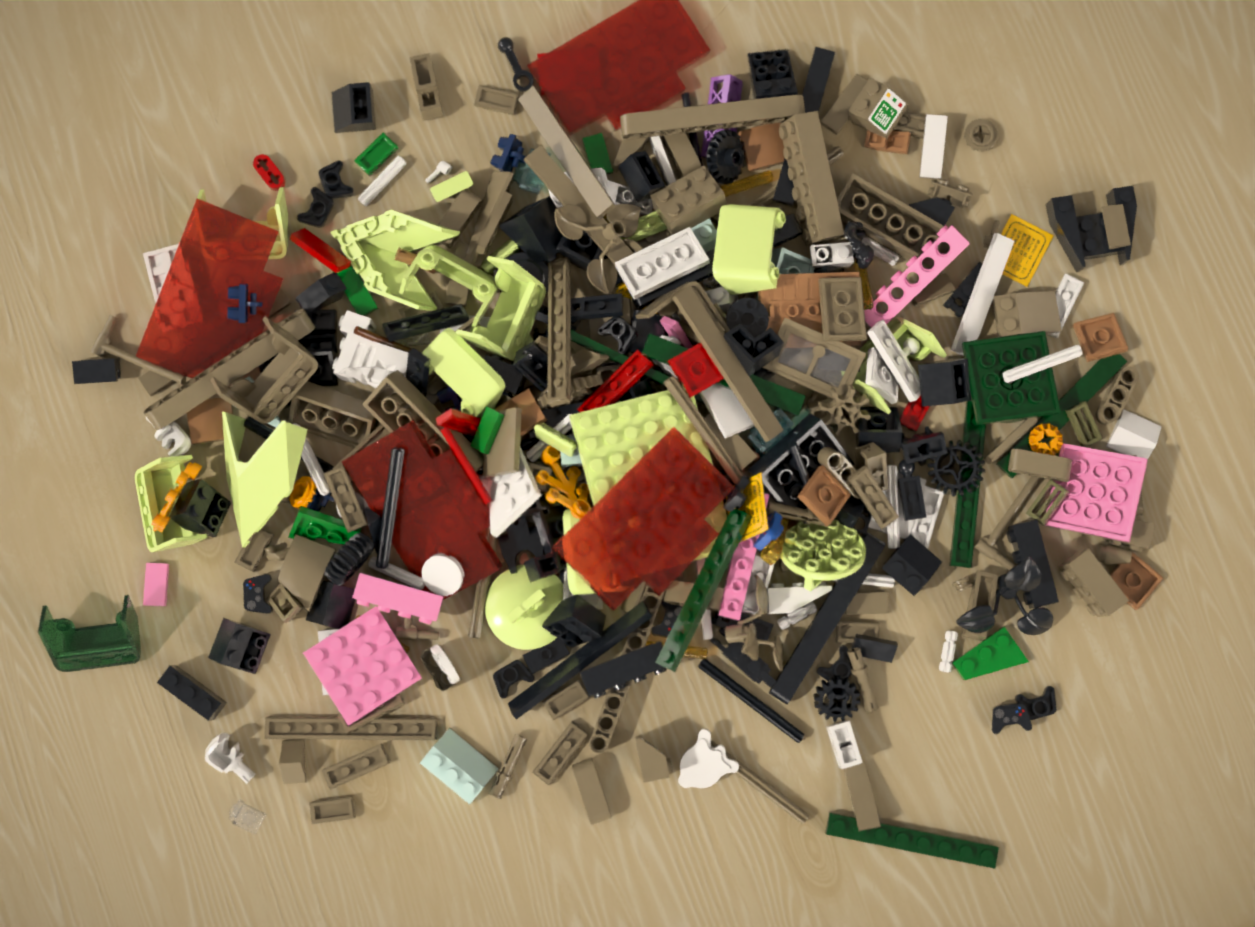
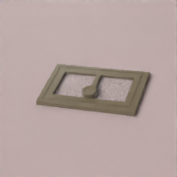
(814, 361)

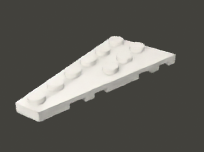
(511, 496)

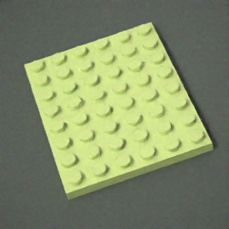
(622, 433)

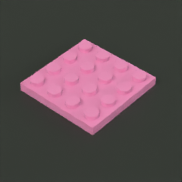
(1101, 493)
(362, 665)

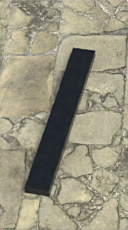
(812, 96)
(579, 660)

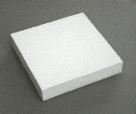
(880, 377)

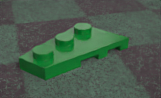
(319, 525)
(991, 655)

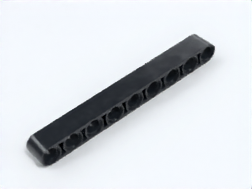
(789, 231)
(824, 624)

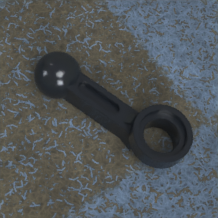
(506, 46)

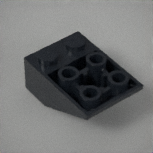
(771, 74)

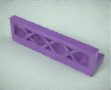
(729, 93)

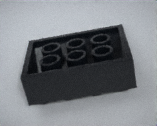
(779, 469)

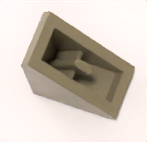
(293, 761)

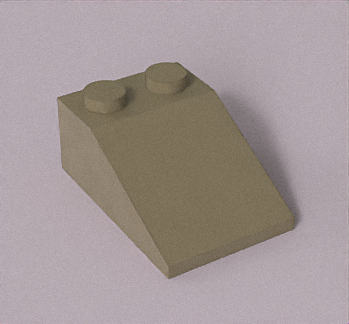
(1026, 313)

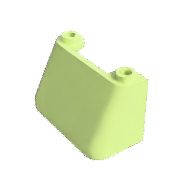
(745, 248)

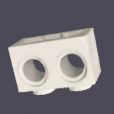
(844, 744)

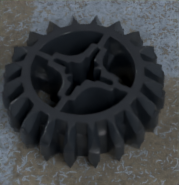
(966, 466)
(349, 559)

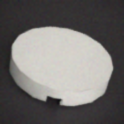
(442, 574)
(444, 664)

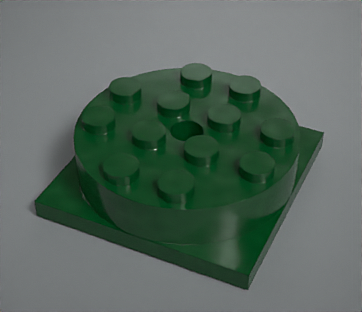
(1007, 403)

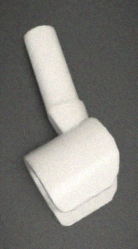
(442, 167)

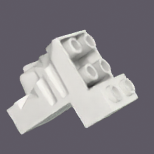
(365, 359)

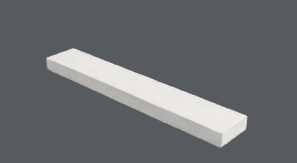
(983, 291)

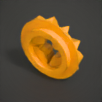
(1038, 434)
(303, 486)

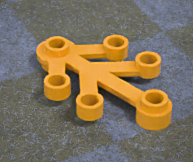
(191, 471)
(577, 506)

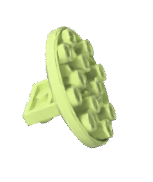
(822, 552)
(519, 608)

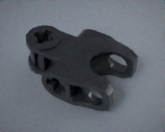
(517, 539)

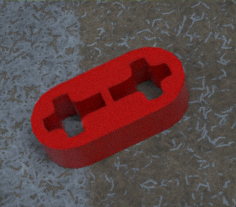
(265, 175)

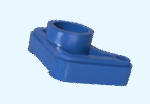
(773, 532)

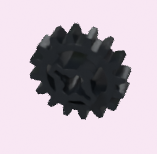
(837, 697)

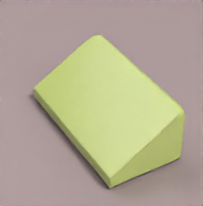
(451, 186)
(503, 252)
(555, 439)

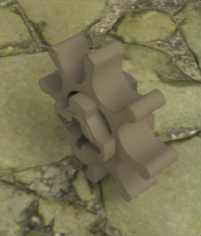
(850, 404)

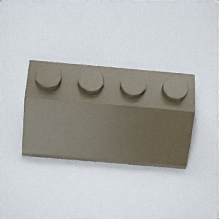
(331, 415)

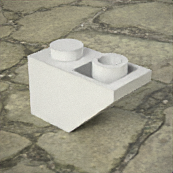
(832, 255)

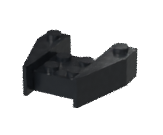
(1086, 235)
(550, 527)

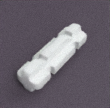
(796, 615)
(948, 651)

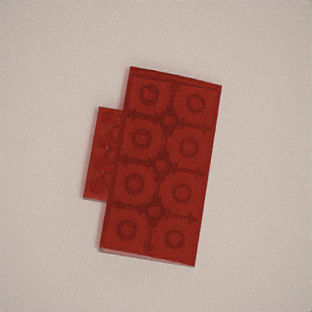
(620, 64)
(190, 315)
(435, 504)
(647, 522)

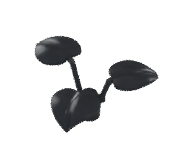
(1024, 577)

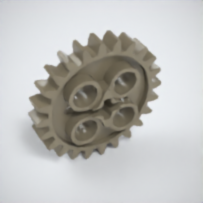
(580, 389)

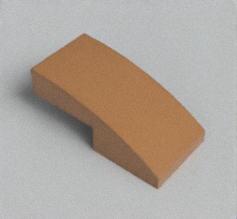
(897, 142)

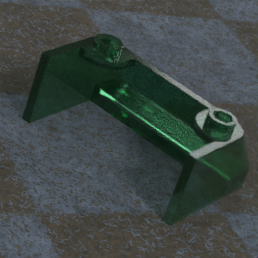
(91, 646)

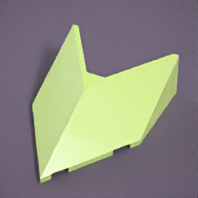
(373, 247)
(266, 478)

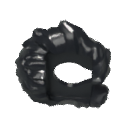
(862, 253)

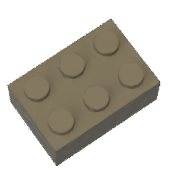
(688, 201)
(1092, 583)

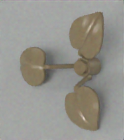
(622, 223)
(747, 634)

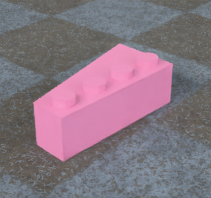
(397, 597)

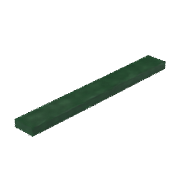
(619, 358)
(1081, 391)
(772, 393)
(967, 505)

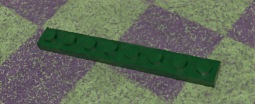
(703, 589)
(914, 841)

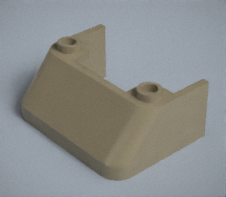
(666, 306)
(278, 381)

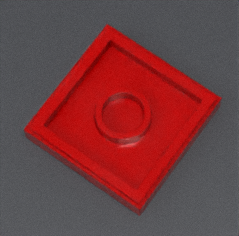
(695, 370)

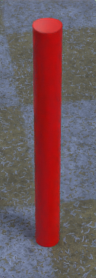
(466, 465)

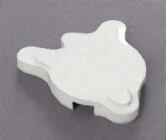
(705, 764)

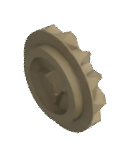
(986, 128)

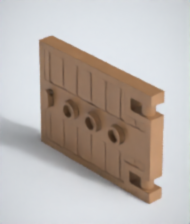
(798, 300)

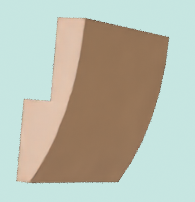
(762, 146)
(531, 412)
(206, 420)

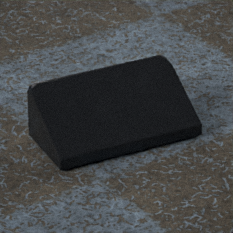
(320, 340)
(374, 523)

